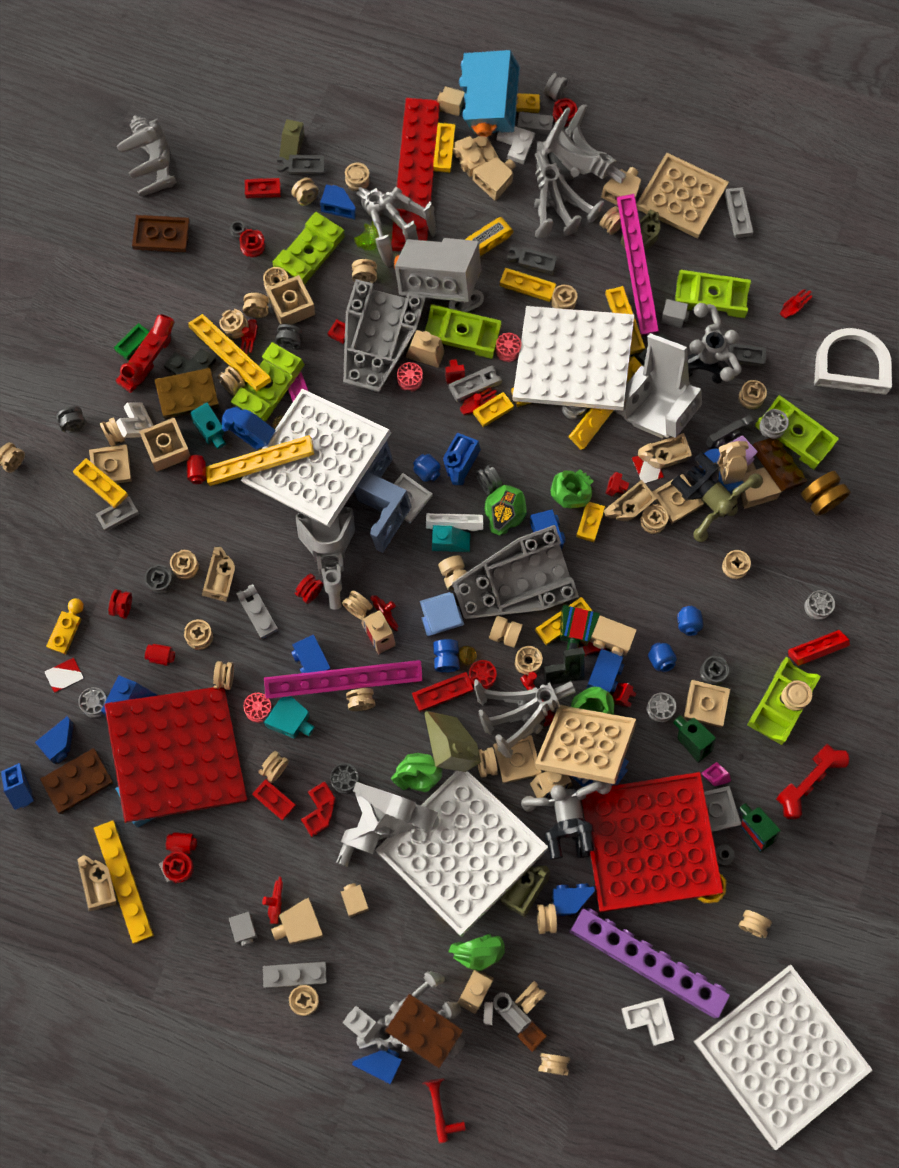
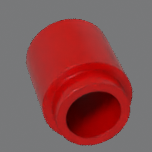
(196, 469)
(159, 654)
(181, 842)

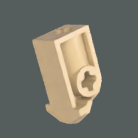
(672, 449)
(733, 461)
(635, 499)
(218, 583)
(97, 892)

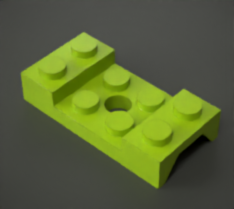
(318, 235)
(731, 297)
(480, 333)
(283, 369)
(813, 442)
(771, 715)

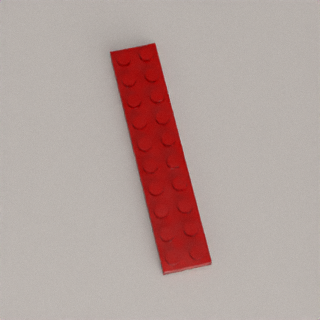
(416, 163)

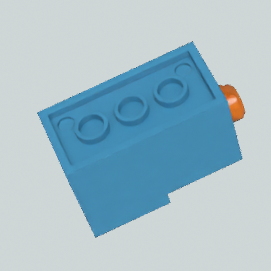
(490, 91)

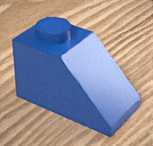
(337, 202)
(57, 741)
(16, 786)
(380, 1064)

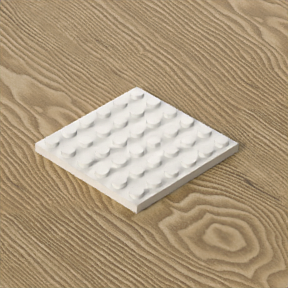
(574, 358)
(342, 454)
(469, 854)
(782, 1056)

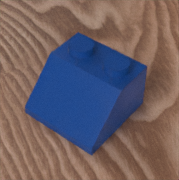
(126, 690)

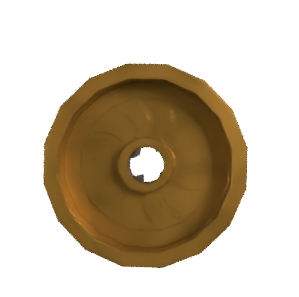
(825, 493)

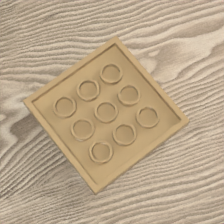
(682, 195)
(586, 744)

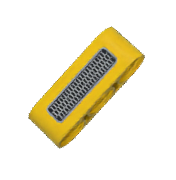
(491, 235)

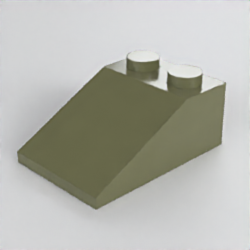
(451, 743)

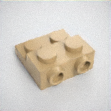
(473, 153)

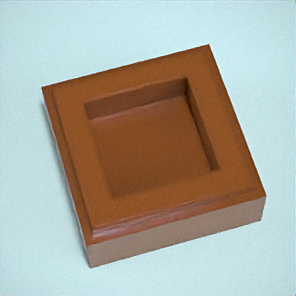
(531, 1036)

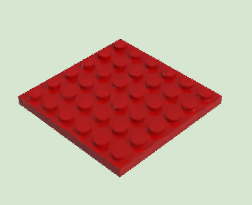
(174, 753)
(652, 843)

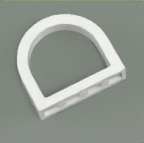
(880, 386)

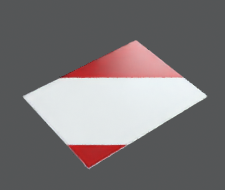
(646, 471)
(63, 675)

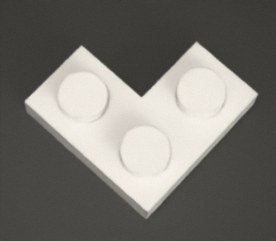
(520, 143)
(137, 420)
(654, 1015)

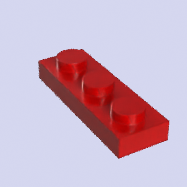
(818, 647)
(442, 692)

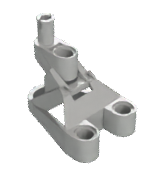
(326, 543)
(393, 817)

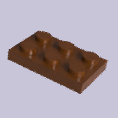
(161, 233)
(779, 464)
(76, 781)
(424, 1030)

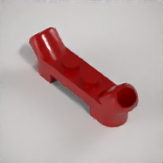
(157, 339)
(791, 796)

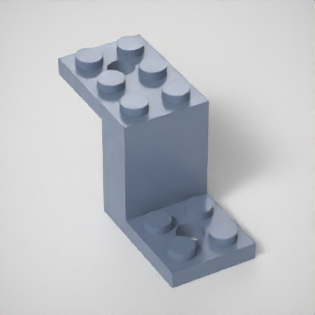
(385, 497)

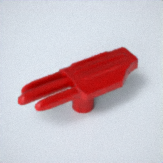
(794, 304)
(249, 335)
(476, 401)
(386, 610)
(274, 902)

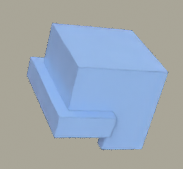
(440, 614)

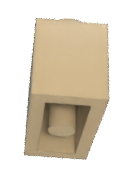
(612, 636)

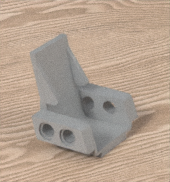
(660, 392)

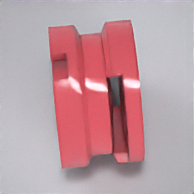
(507, 347)
(410, 377)
(257, 707)

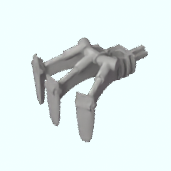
(155, 144)
(579, 155)
(555, 186)
(378, 203)
(528, 703)
(450, 1010)

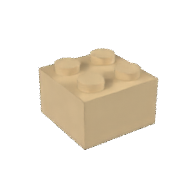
(290, 301)
(165, 444)

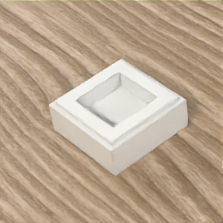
(488, 1013)

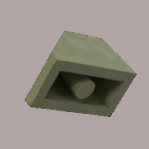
(291, 138)

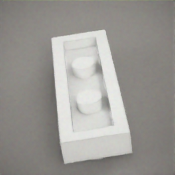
(460, 521)

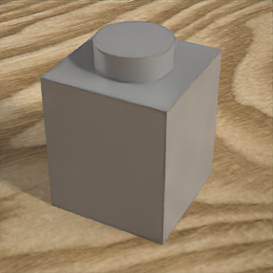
(674, 313)
(243, 928)

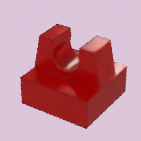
(454, 371)
(616, 484)
(622, 694)

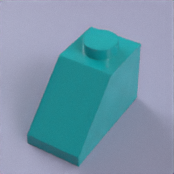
(450, 539)

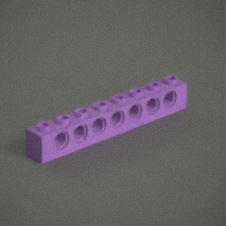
(717, 997)

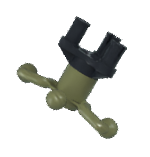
(712, 492)

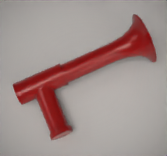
(528, 681)
(442, 1128)

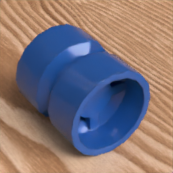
(446, 655)

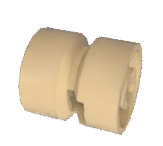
(452, 569)
(505, 631)

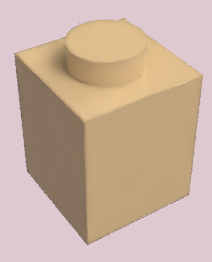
(451, 101)
(354, 900)

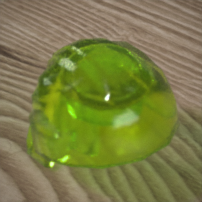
(367, 239)

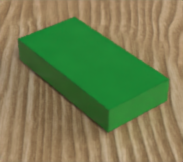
(131, 341)

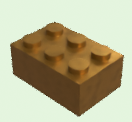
(186, 392)

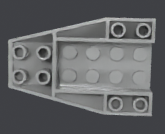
(377, 333)
(518, 578)

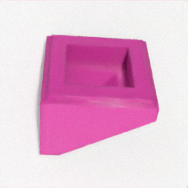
(716, 775)

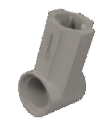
(512, 1014)

